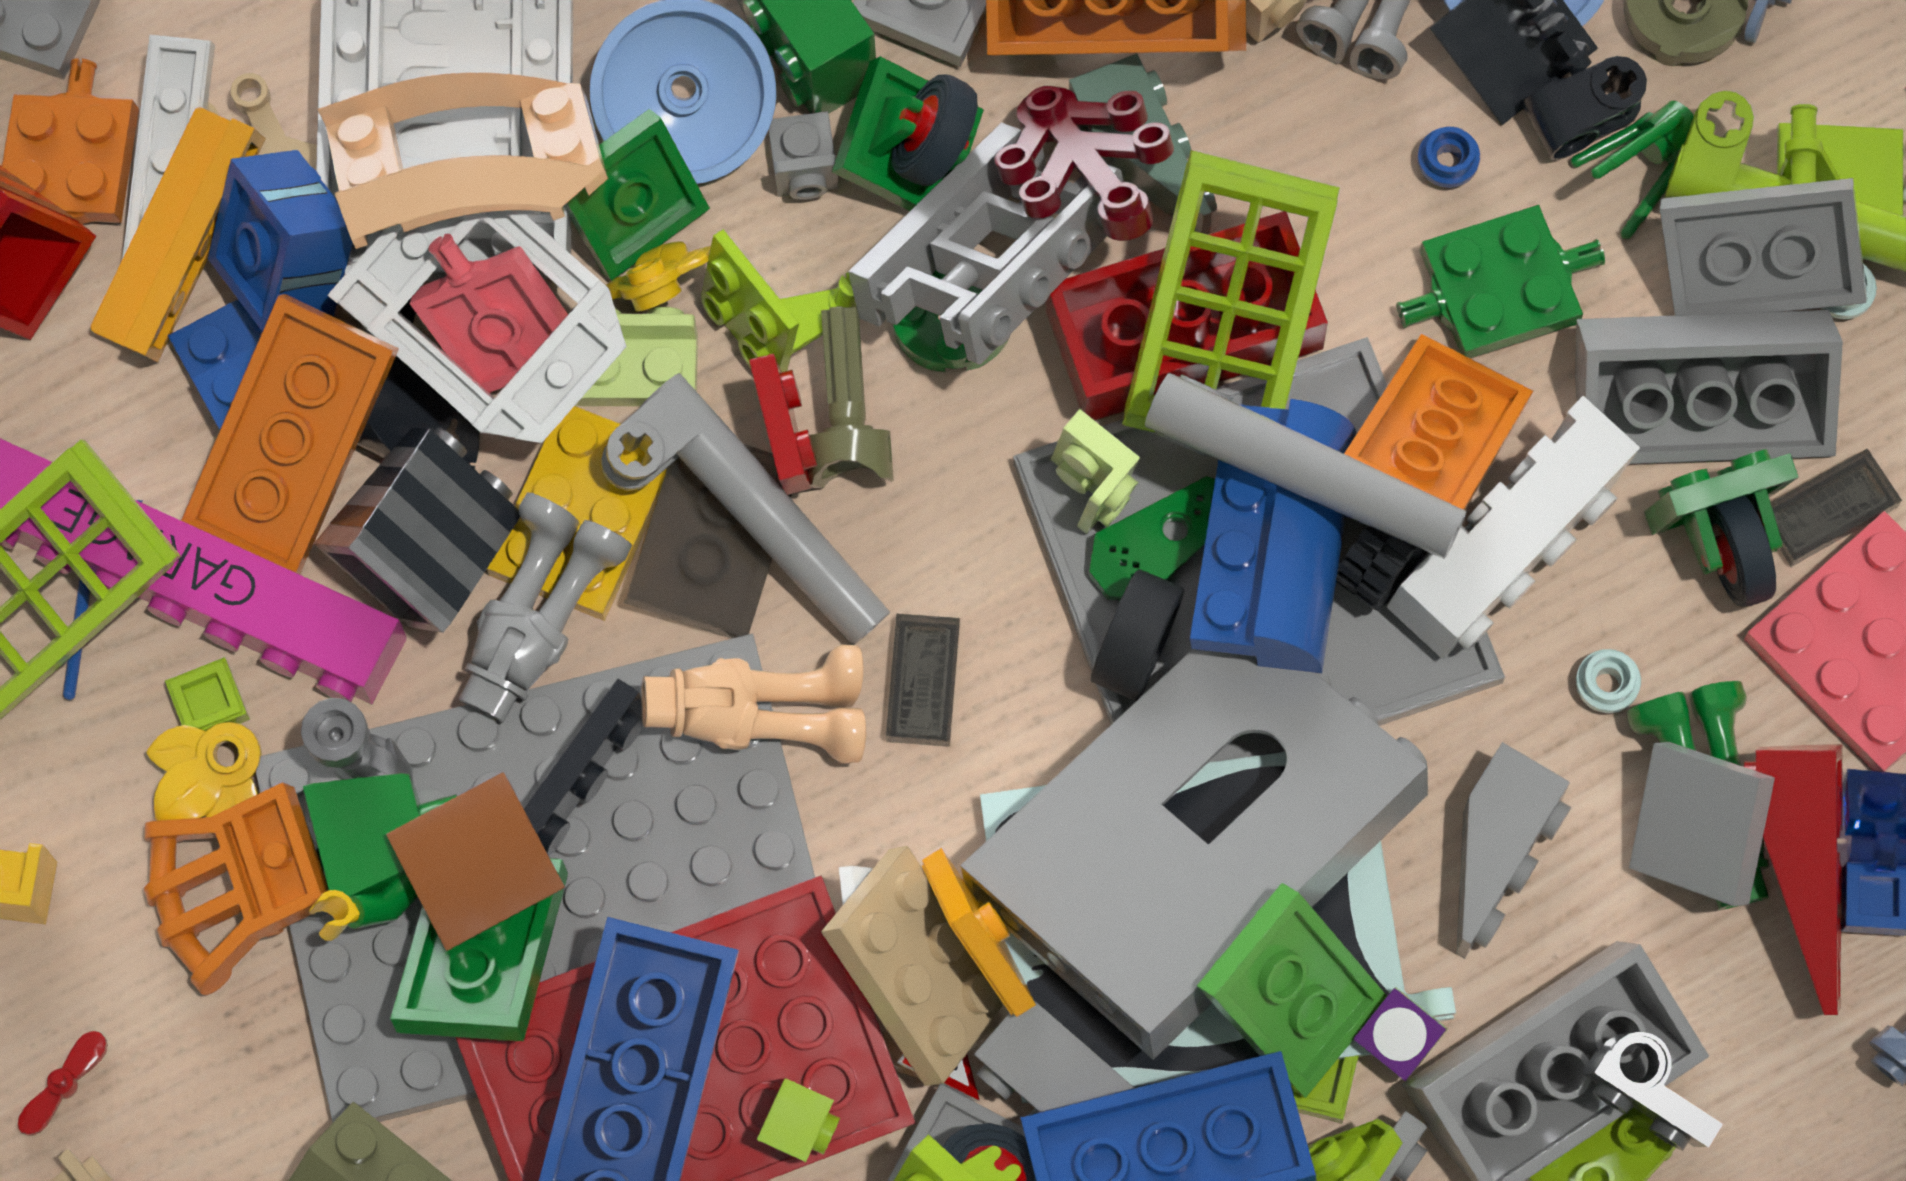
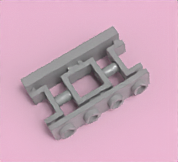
(942, 238)

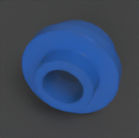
(1452, 141)

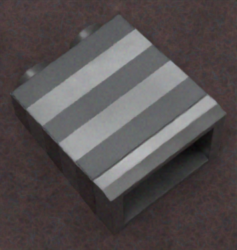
(422, 529)

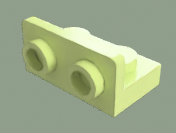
(655, 351)
(1095, 462)

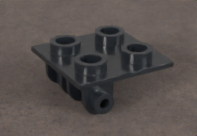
(1513, 48)

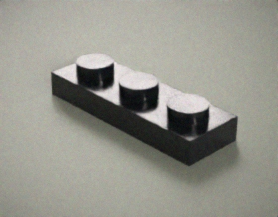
(581, 768)

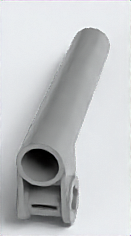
(683, 426)
(1217, 427)

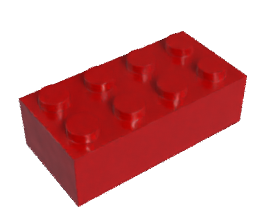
(1105, 312)

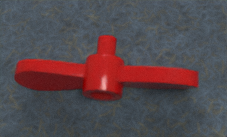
(62, 1082)

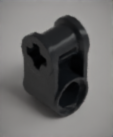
(1578, 112)

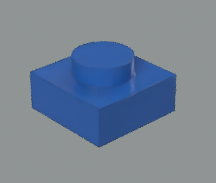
(1873, 900)

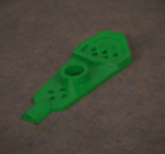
(1145, 540)

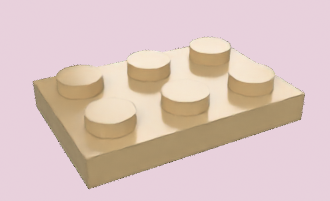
(912, 966)

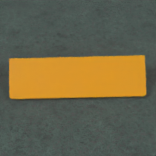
(173, 236)

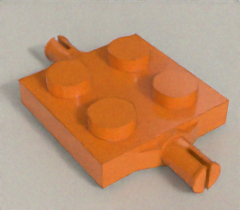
(74, 147)

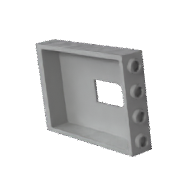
(1138, 901)

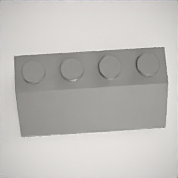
(1715, 383)
(1518, 1087)

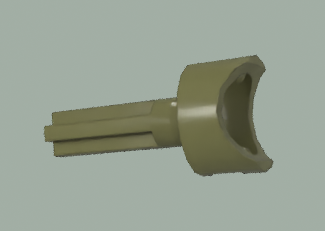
(848, 441)

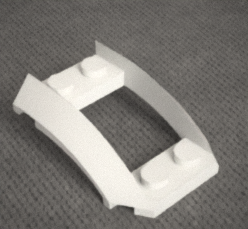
(551, 377)

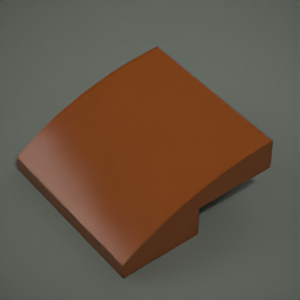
(475, 861)

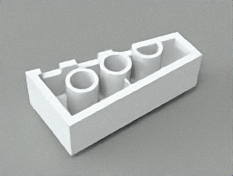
(1515, 530)

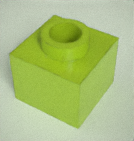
(799, 1121)

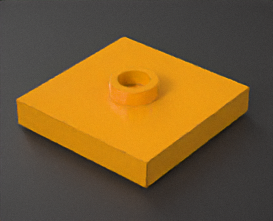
(979, 931)

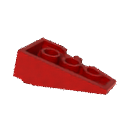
(1802, 845)

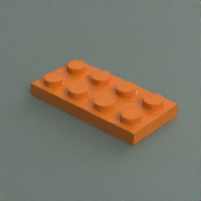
(1440, 422)
(290, 433)

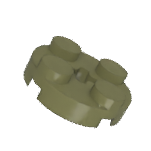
(1682, 36)

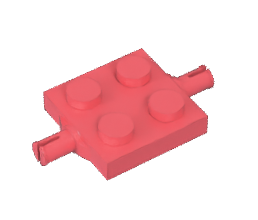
(487, 311)

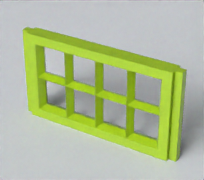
(1260, 189)
(127, 522)

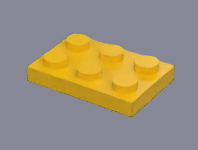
(572, 477)

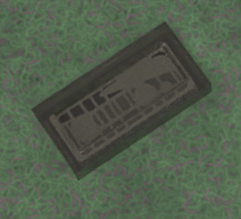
(1832, 506)
(923, 680)

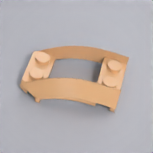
(381, 193)

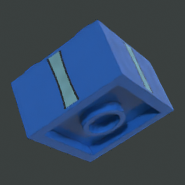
(279, 234)

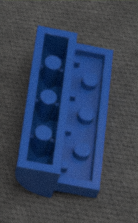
(1271, 558)

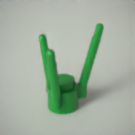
(1658, 138)

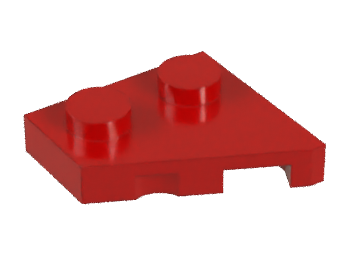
(778, 399)

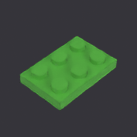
(1293, 988)

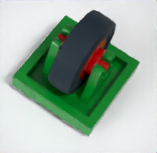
(906, 132)
(1730, 521)

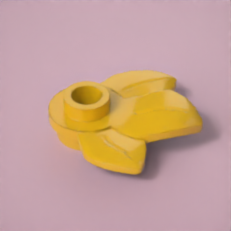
(656, 275)
(195, 778)

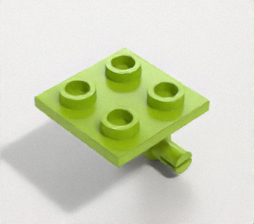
(1843, 152)
(754, 314)

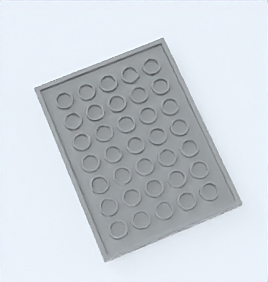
(658, 846)

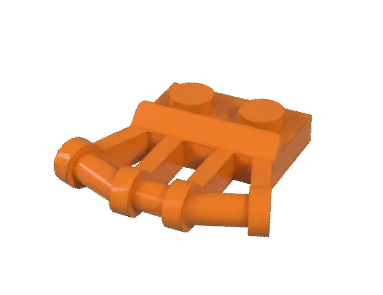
(270, 868)

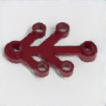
(1052, 116)

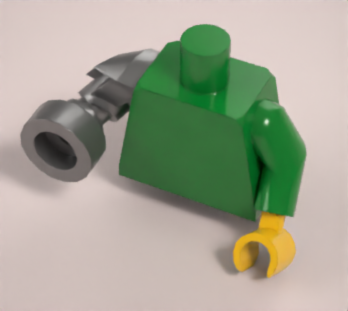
(355, 816)

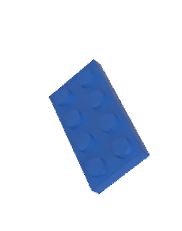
(1193, 1127)

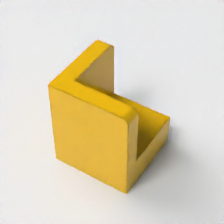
(26, 884)

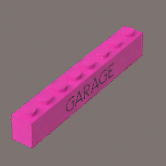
(226, 592)

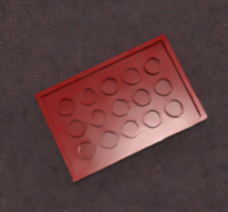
(784, 1017)

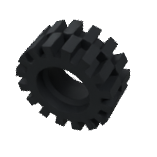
(1377, 566)

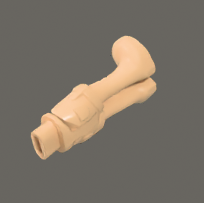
(721, 704)

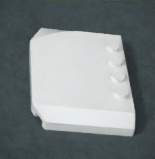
(400, 40)

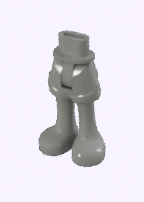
(1377, 50)
(513, 638)

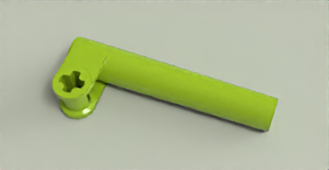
(1714, 166)

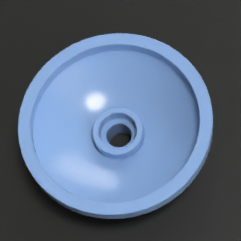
(714, 48)

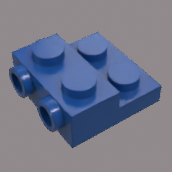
(217, 354)

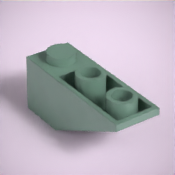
(1159, 180)

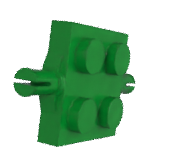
(1501, 282)

